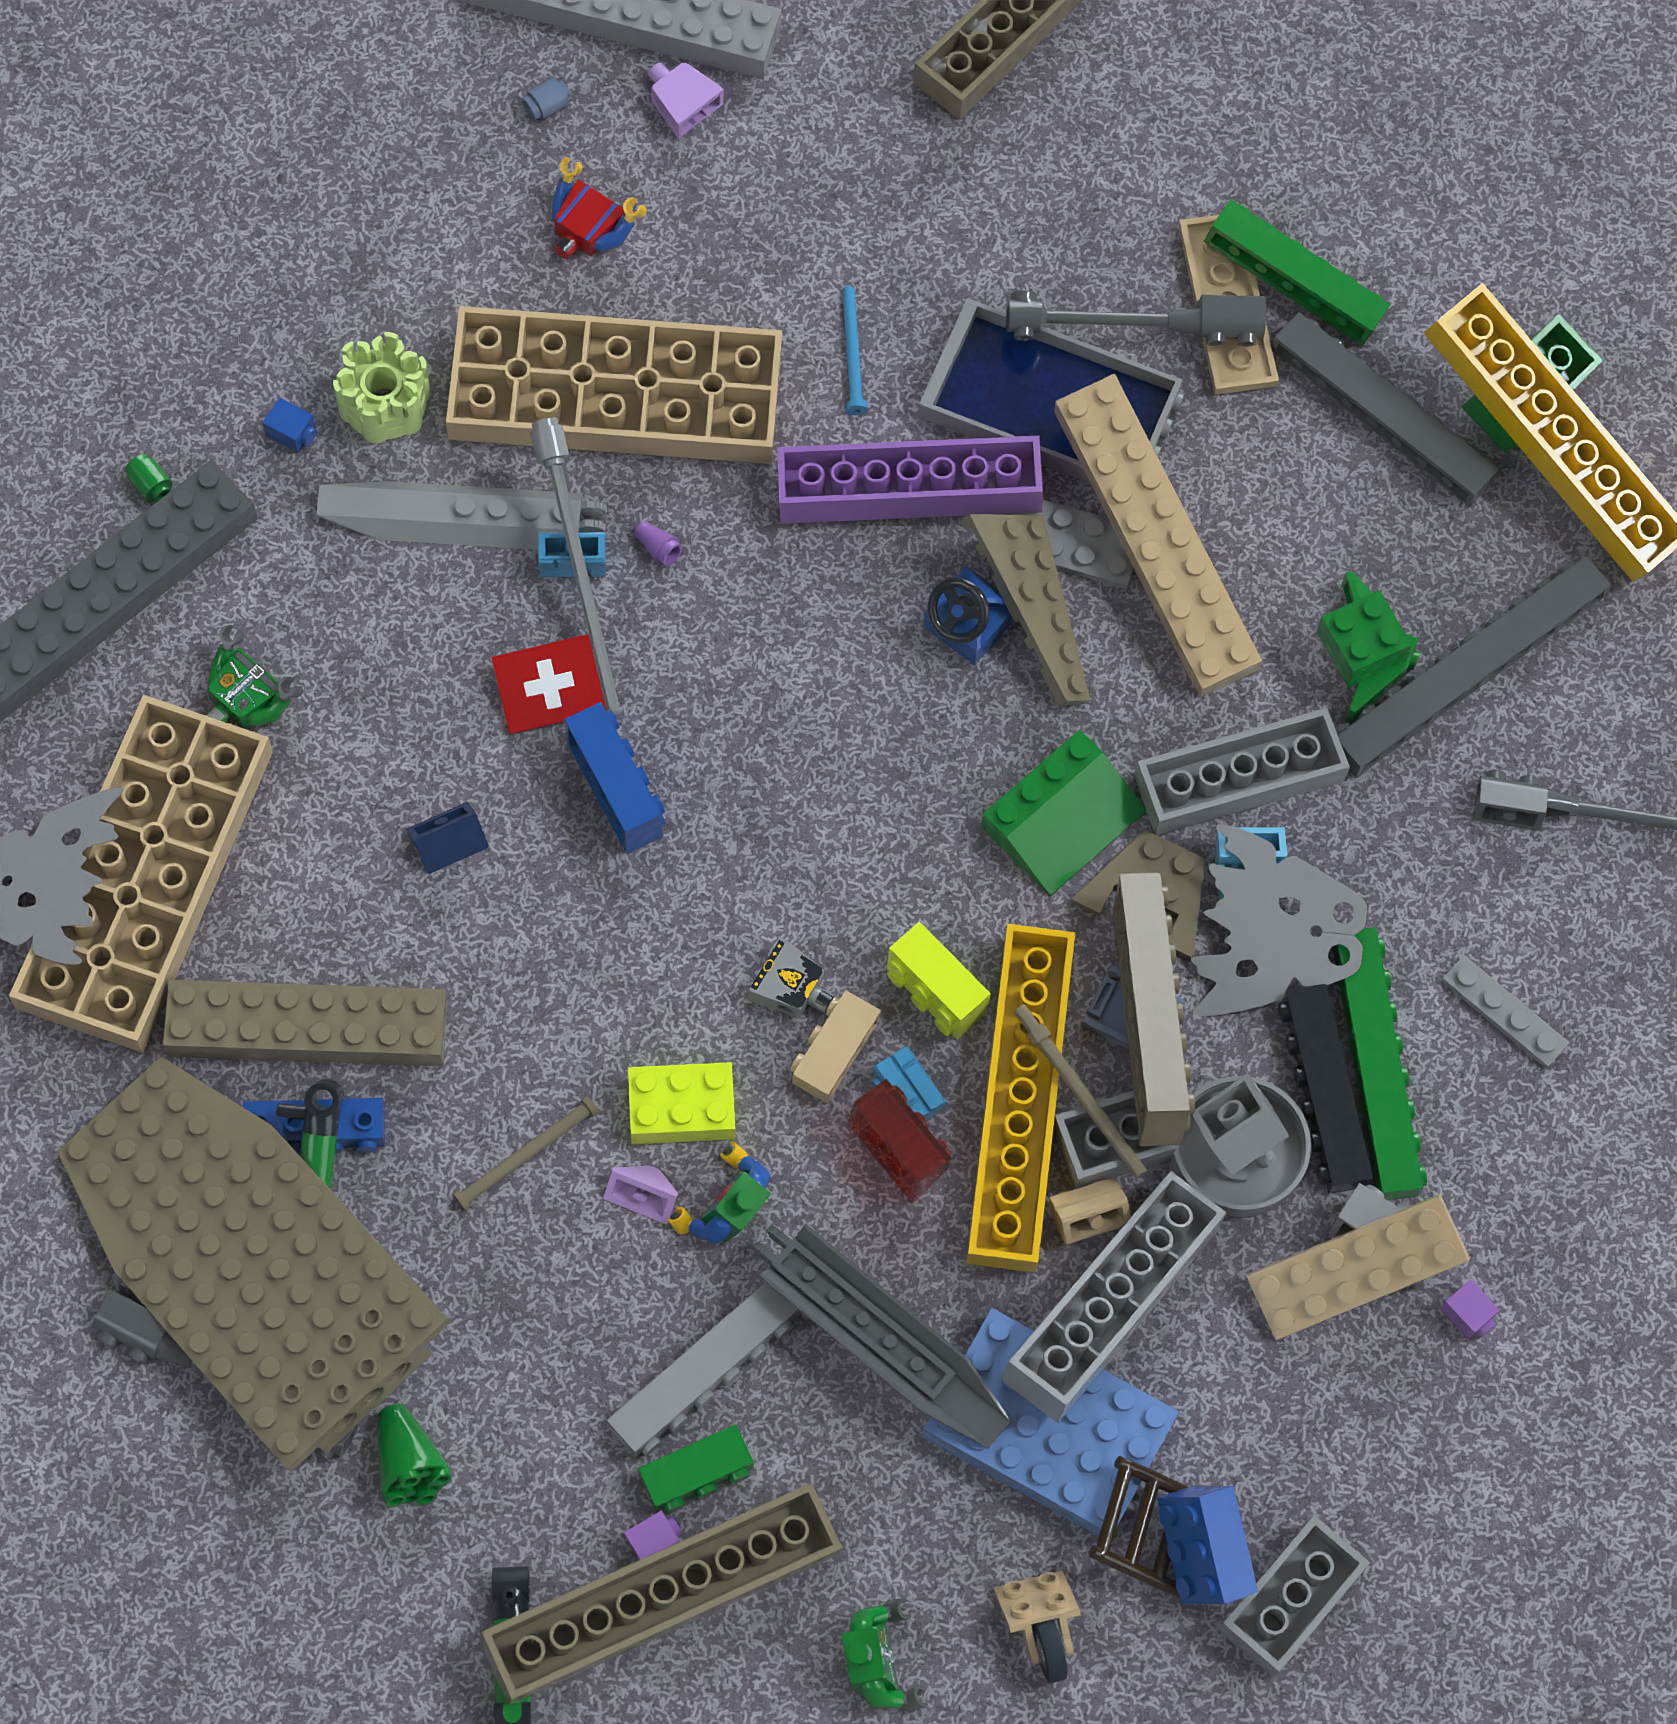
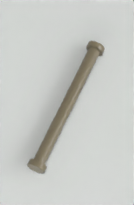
(525, 1153)

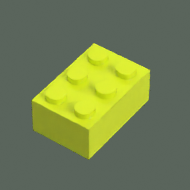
(937, 981)
(681, 1103)

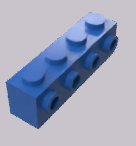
(359, 1122)

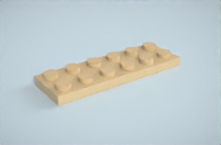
(1212, 273)
(1358, 1267)

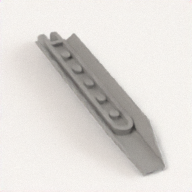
(452, 513)

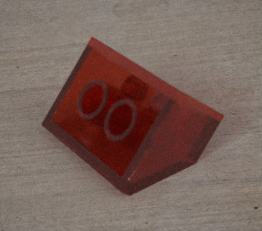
(899, 1139)

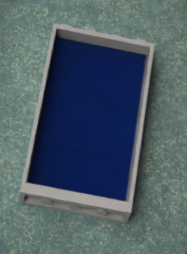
(1010, 386)

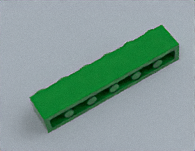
(1296, 272)

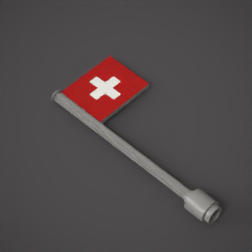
(568, 675)

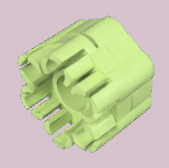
(376, 369)

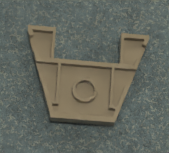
(1180, 872)

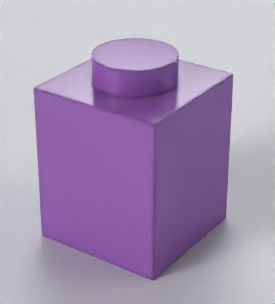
(1471, 1310)
(653, 1535)

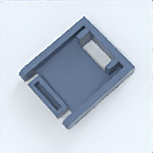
(1109, 1010)

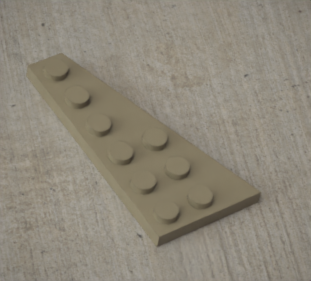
(1033, 594)

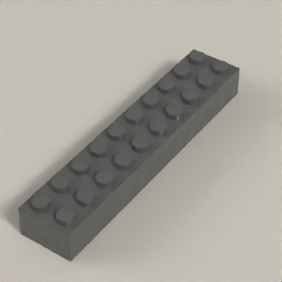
(118, 582)

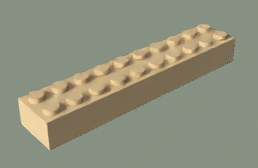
(1157, 535)

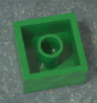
(1364, 638)

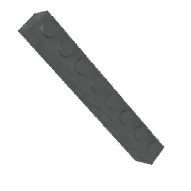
(1385, 409)

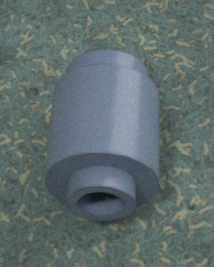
(546, 99)

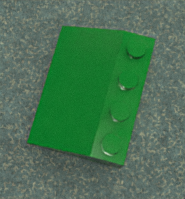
(1063, 813)

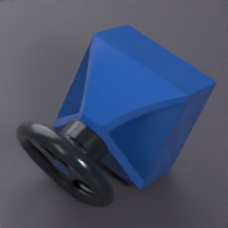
(967, 614)

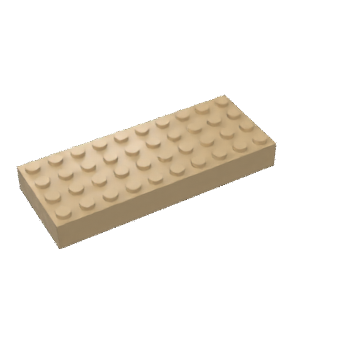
(616, 384)
(176, 824)

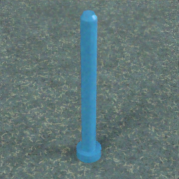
(856, 404)

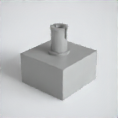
(1241, 1125)

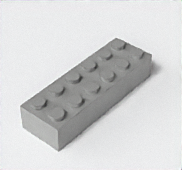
(1241, 771)

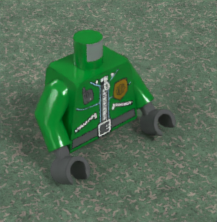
(244, 688)
(871, 1658)

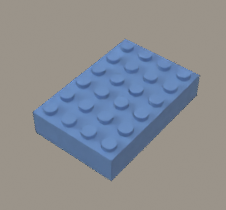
(1065, 1462)

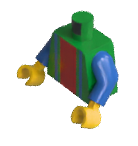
(734, 1204)

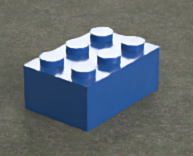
(1207, 1545)

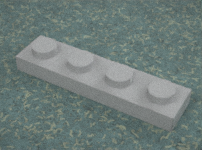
(1505, 1011)

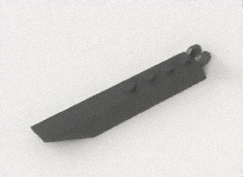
(882, 1333)

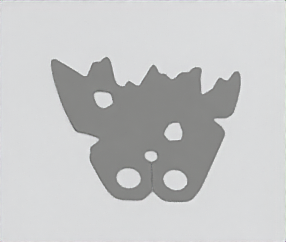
(53, 876)
(1270, 936)

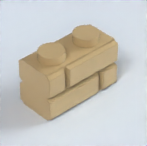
(1090, 1210)

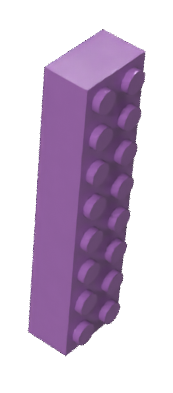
(909, 479)

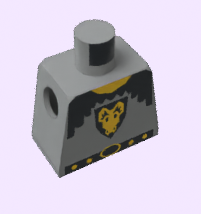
(790, 982)

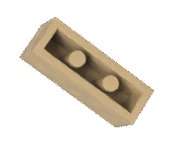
(835, 1046)

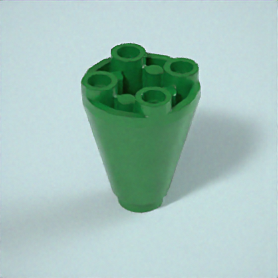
(408, 1459)

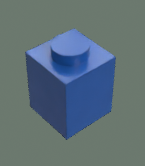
(290, 425)

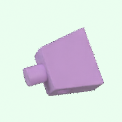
(683, 96)

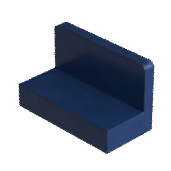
(448, 837)

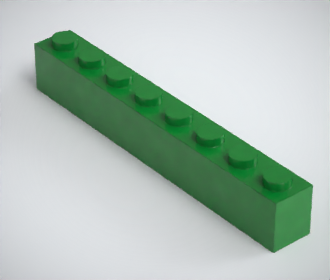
(1379, 1071)

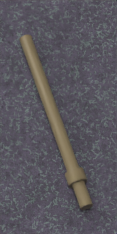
(1040, 1037)

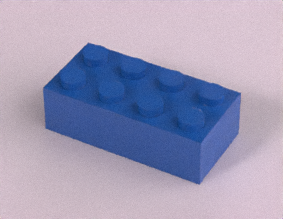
(614, 777)

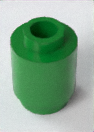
(148, 478)

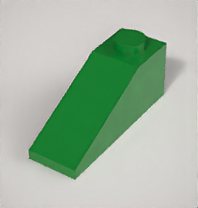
(1376, 686)

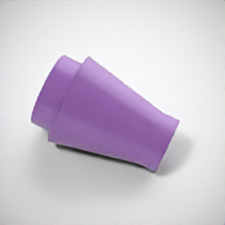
(660, 544)

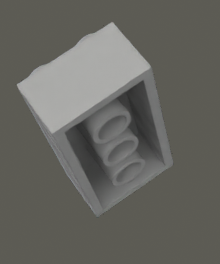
(1294, 1596)

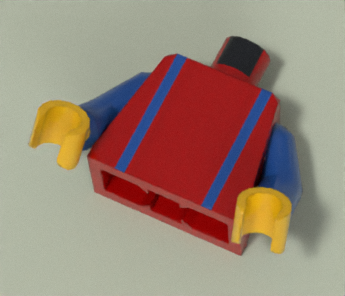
(587, 217)

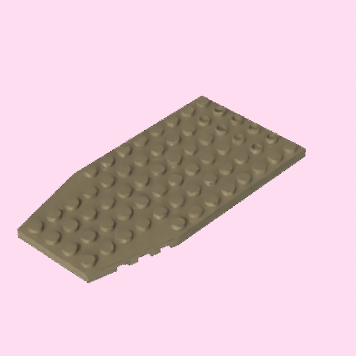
(248, 1260)

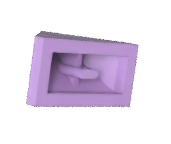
(642, 1191)

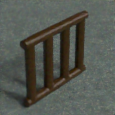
(1129, 1564)

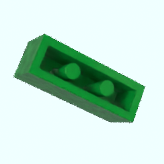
(696, 1470)

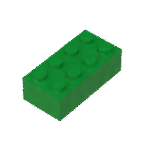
(1564, 351)

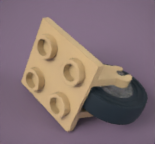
(1039, 1603)

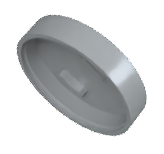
(1251, 1188)

